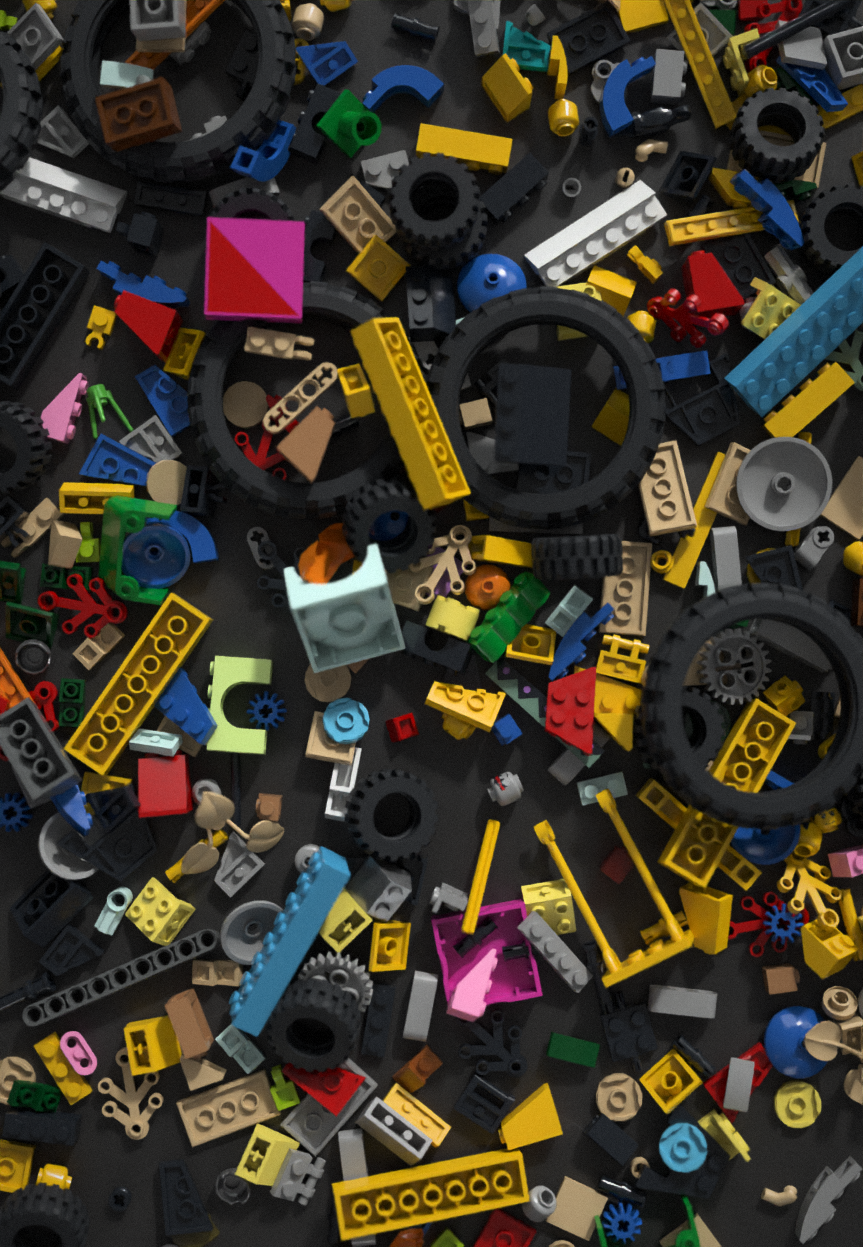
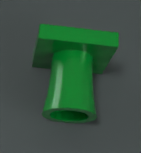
(350, 124)

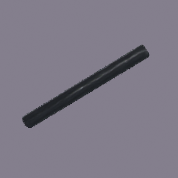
(794, 27)

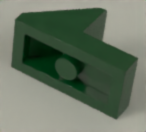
(11, 582)

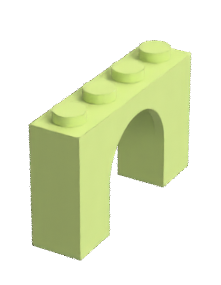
(227, 674)

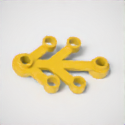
(810, 885)

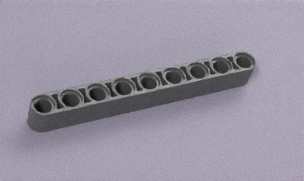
(111, 980)

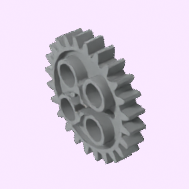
(736, 688)
(351, 978)

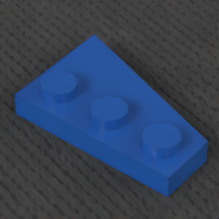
(817, 85)
(167, 399)
(116, 463)
(186, 709)

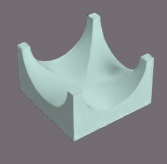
(346, 618)

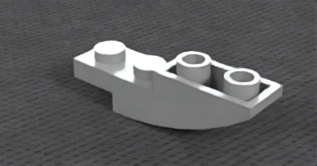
(817, 1203)

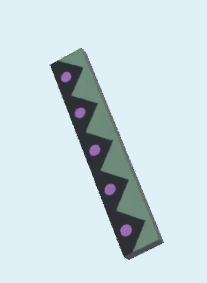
(533, 702)

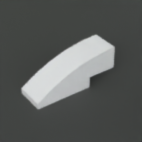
(341, 785)

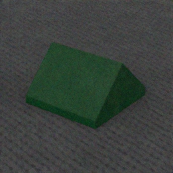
(30, 623)

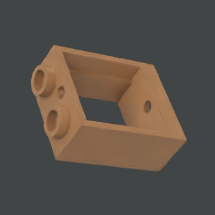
(189, 1024)

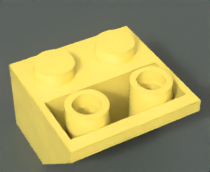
(344, 921)
(264, 1155)

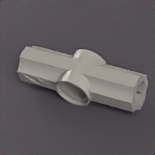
(789, 277)

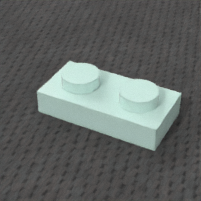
(155, 742)
(590, 787)

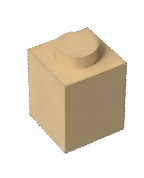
(474, 414)

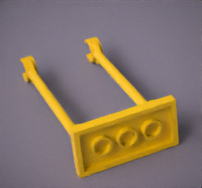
(637, 960)

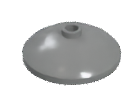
(60, 860)
(242, 940)

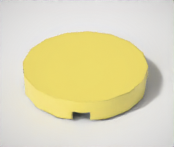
(797, 1104)

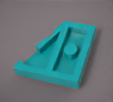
(525, 49)

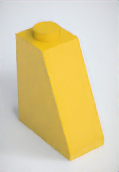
(500, 551)
(707, 916)
(531, 1120)

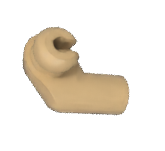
(649, 146)
(780, 1199)

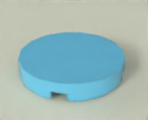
(345, 721)
(683, 1147)

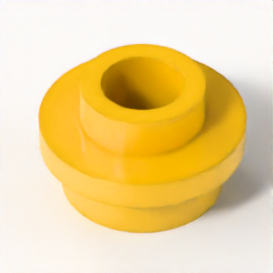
(662, 554)

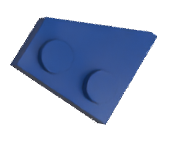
(326, 60)

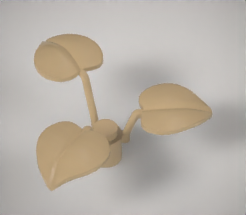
(213, 814)
(823, 1044)

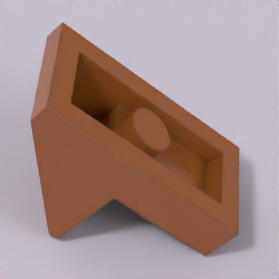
(417, 1069)

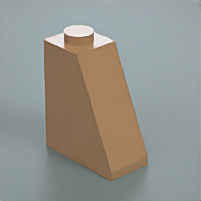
(308, 443)

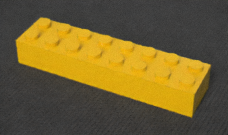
(410, 412)
(138, 684)
(741, 764)
(430, 1192)

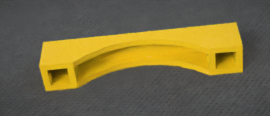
(672, 811)

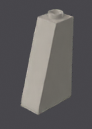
(790, 642)

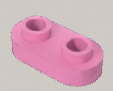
(78, 1052)

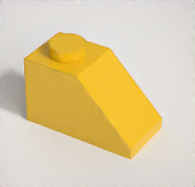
(721, 181)
(356, 390)

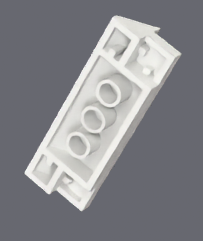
(66, 195)
(596, 235)

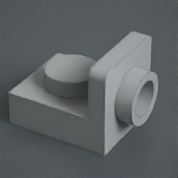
(804, 726)

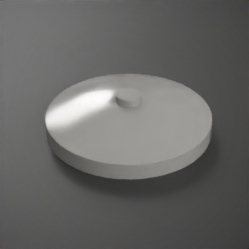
(784, 483)

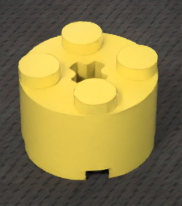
(452, 617)

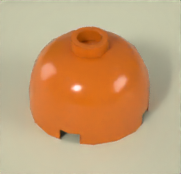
(486, 586)

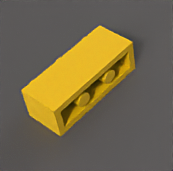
(90, 497)

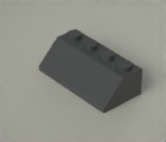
(36, 751)

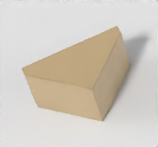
(64, 544)
(851, 1033)
(201, 1072)

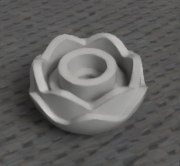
(204, 785)

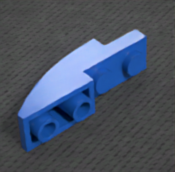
(777, 214)
(151, 288)
(675, 367)
(571, 647)
(71, 807)

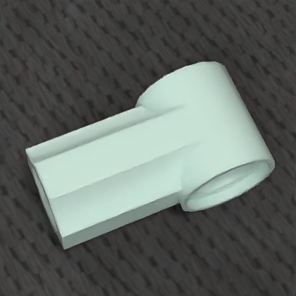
(113, 911)

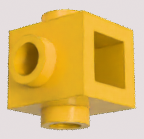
(785, 695)

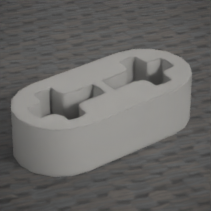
(254, 546)

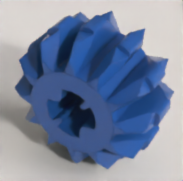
(271, 717)
(18, 820)
(780, 931)
(627, 1215)

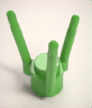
(97, 399)

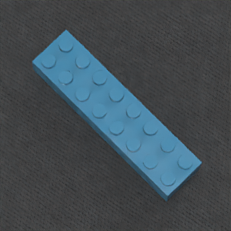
(802, 339)
(289, 940)

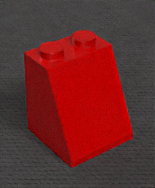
(709, 282)
(150, 322)
(164, 784)

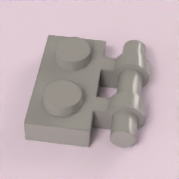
(292, 1173)

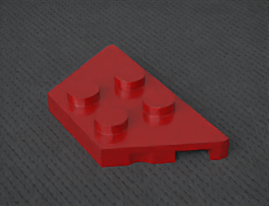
(572, 709)

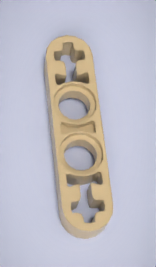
(298, 395)

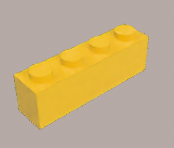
(468, 147)
(809, 403)

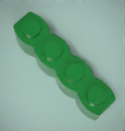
(511, 614)

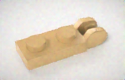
(276, 344)
(36, 524)

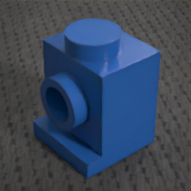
(506, 729)

